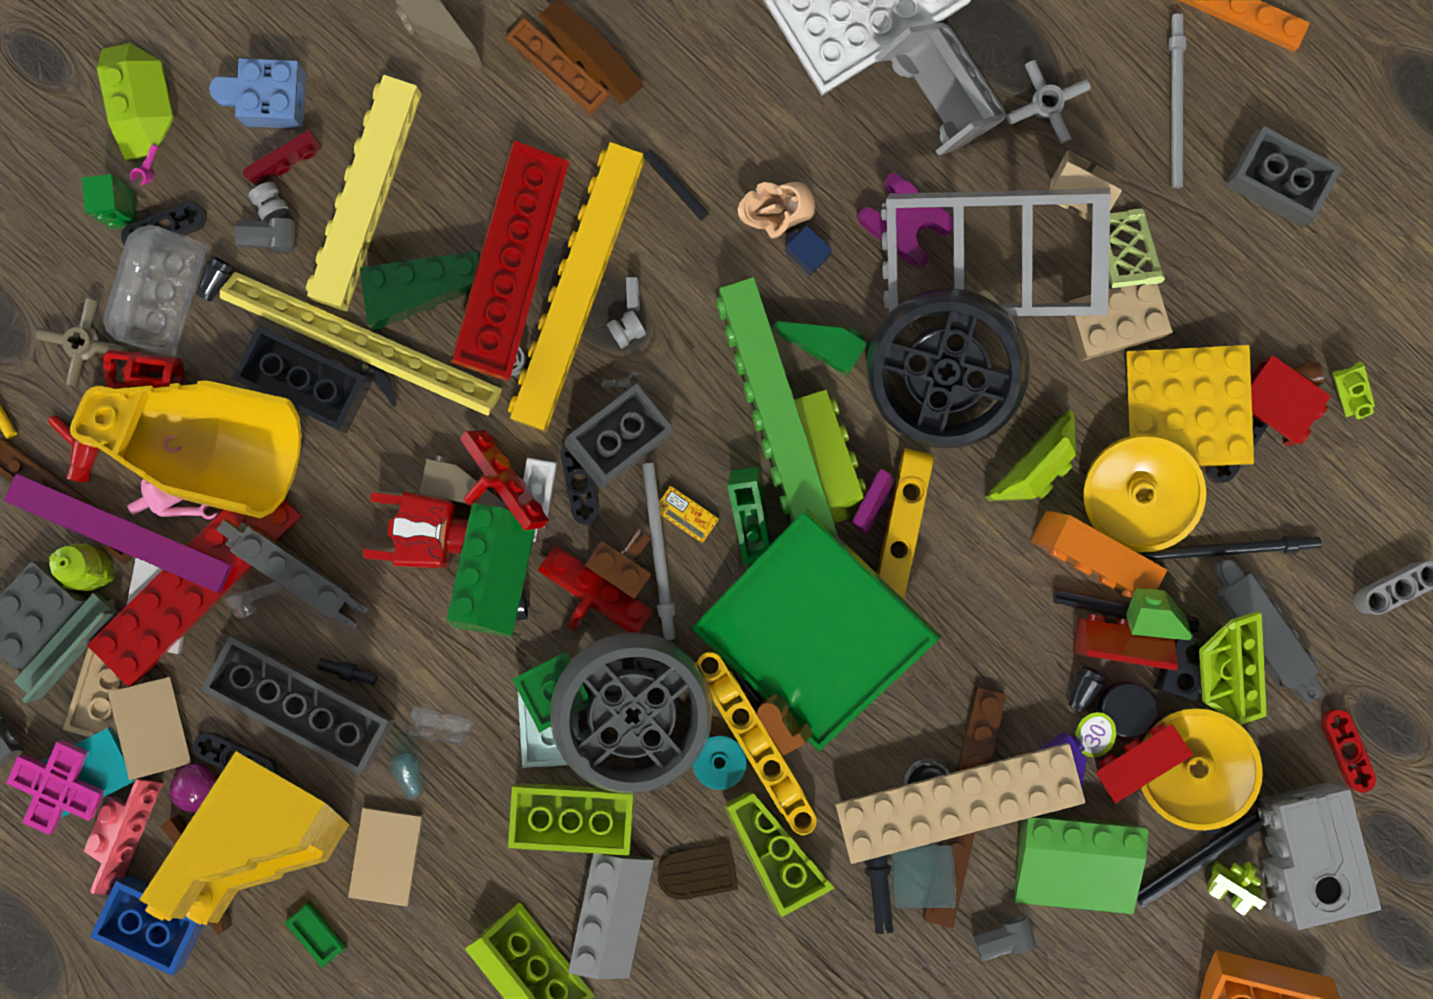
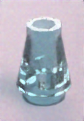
(407, 774)

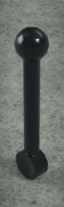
(739, 678)

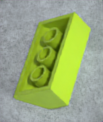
(570, 819)
(524, 960)

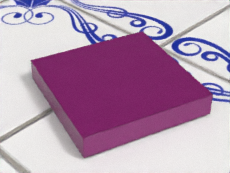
(873, 501)

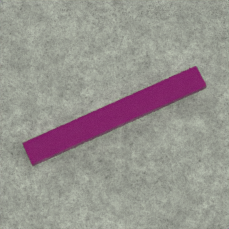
(118, 533)

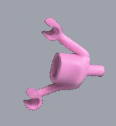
(160, 502)

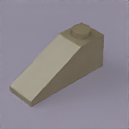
(452, 483)

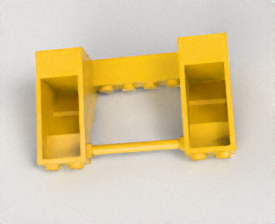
(239, 838)

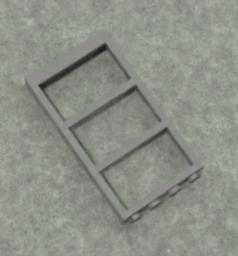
(1100, 243)

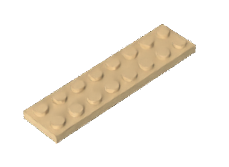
(960, 803)

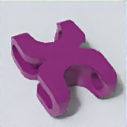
(908, 222)

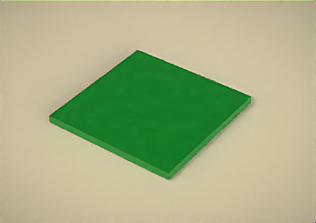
(816, 628)

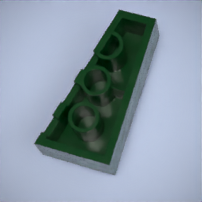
(411, 286)

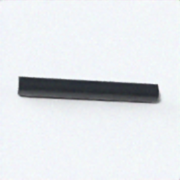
(676, 185)

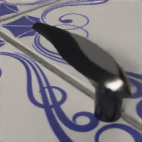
(379, 378)

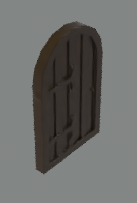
(698, 872)

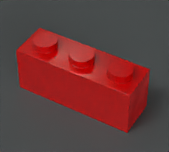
(1143, 761)

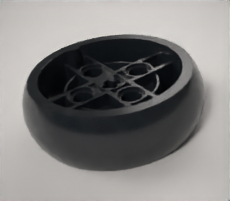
(1000, 383)

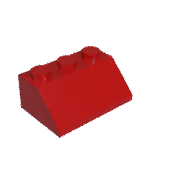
(1116, 643)

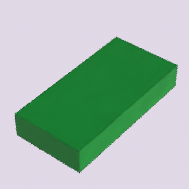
(315, 934)

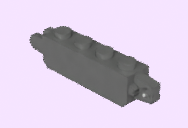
(290, 571)
(1283, 655)

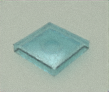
(924, 877)

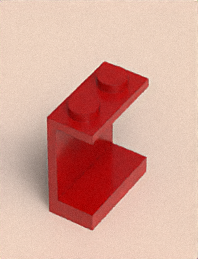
(1286, 400)

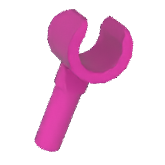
(145, 169)

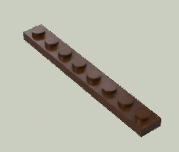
(976, 751)

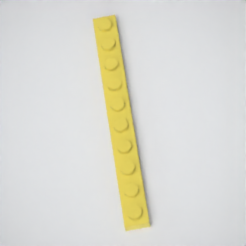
(360, 343)

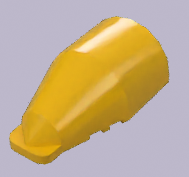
(234, 441)

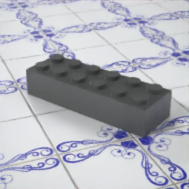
(298, 704)

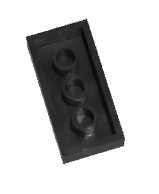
(304, 377)

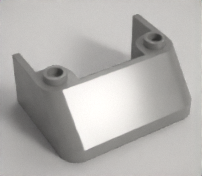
(948, 80)

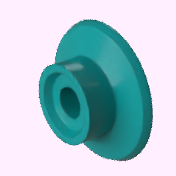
(727, 775)

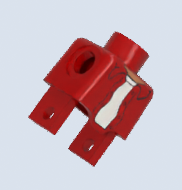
(422, 531)

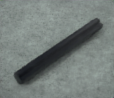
(1102, 604)
(1198, 859)

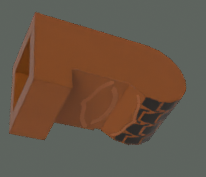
(782, 725)

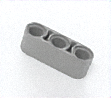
(1385, 592)

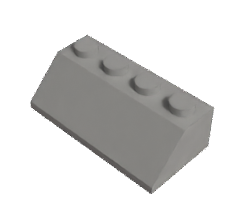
(611, 916)

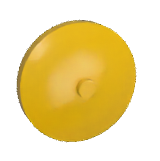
(1144, 492)
(1215, 782)

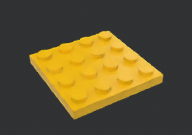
(1195, 400)

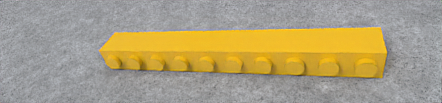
(577, 288)

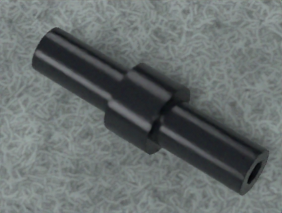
(347, 671)

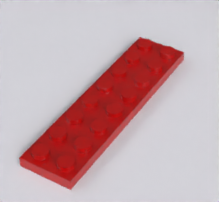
(510, 261)
(174, 604)

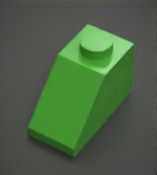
(1156, 615)

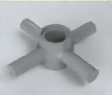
(1053, 92)

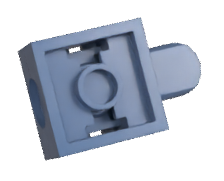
(264, 93)

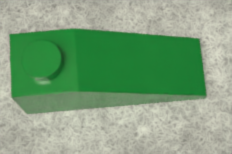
(826, 343)
(749, 512)

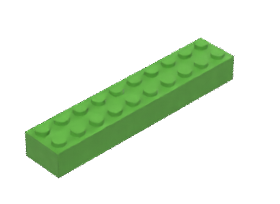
(773, 401)

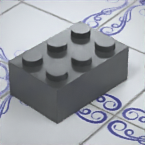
(1283, 176)
(618, 436)
(33, 613)

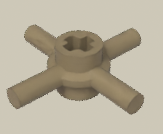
(71, 340)

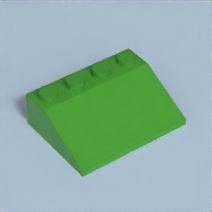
(1080, 863)

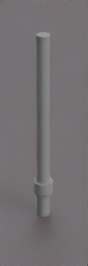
(1176, 46)
(665, 607)

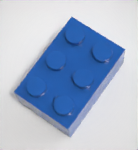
(136, 933)

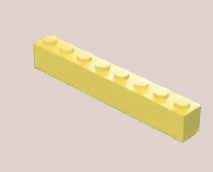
(364, 193)

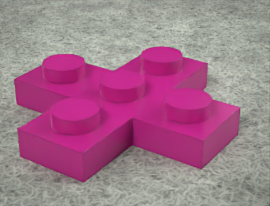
(55, 787)

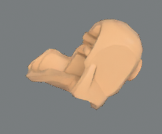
(777, 207)

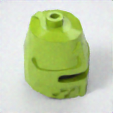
(81, 567)

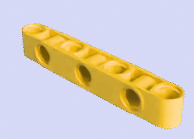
(905, 518)
(758, 745)

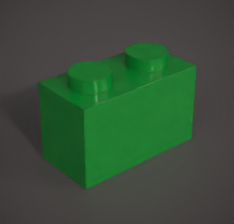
(108, 200)

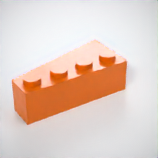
(1096, 554)

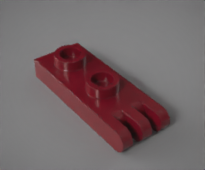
(281, 160)

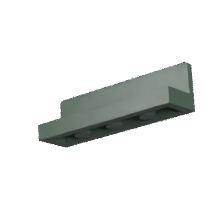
(65, 648)

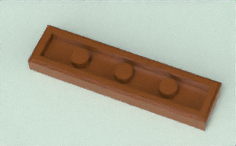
(557, 66)

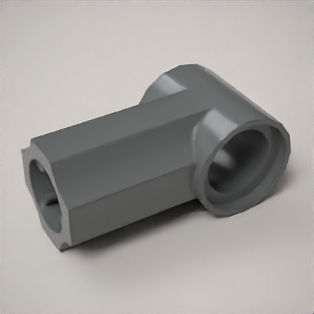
(275, 234)
(1012, 936)

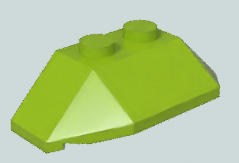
(135, 98)
(1040, 465)
(1235, 669)

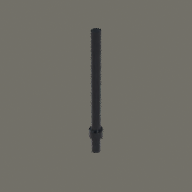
(1287, 544)

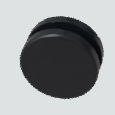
(1129, 707)

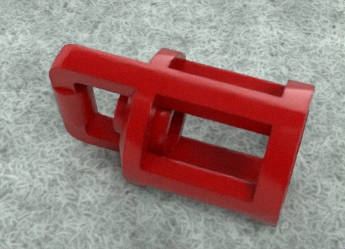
(135, 369)

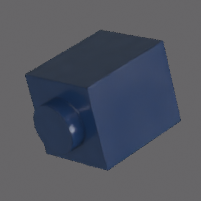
(807, 250)

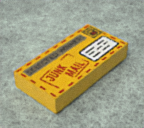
(687, 514)

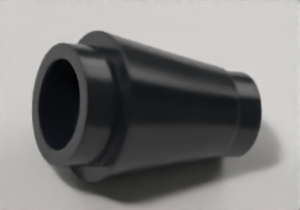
(213, 277)
(1085, 688)

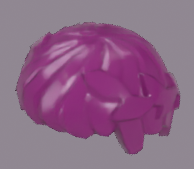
(191, 786)

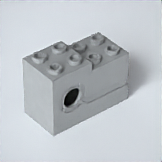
(1317, 858)

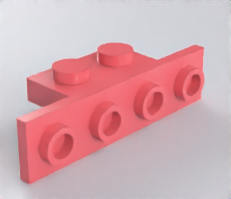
(119, 832)

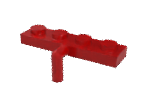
(504, 480)
(593, 592)

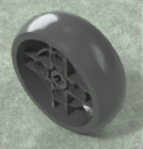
(669, 757)

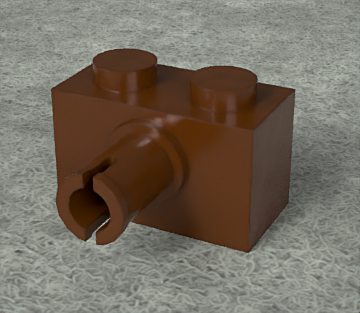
(622, 565)

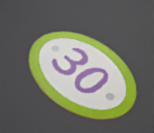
(1096, 734)

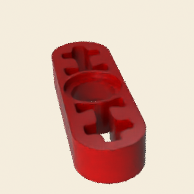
(1360, 755)

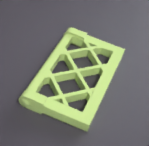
(1136, 275)

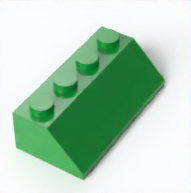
(490, 572)

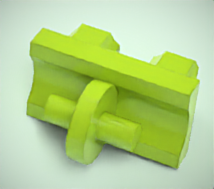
(1354, 391)
(1239, 881)

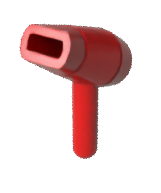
(82, 455)

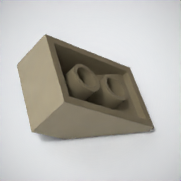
(437, 28)

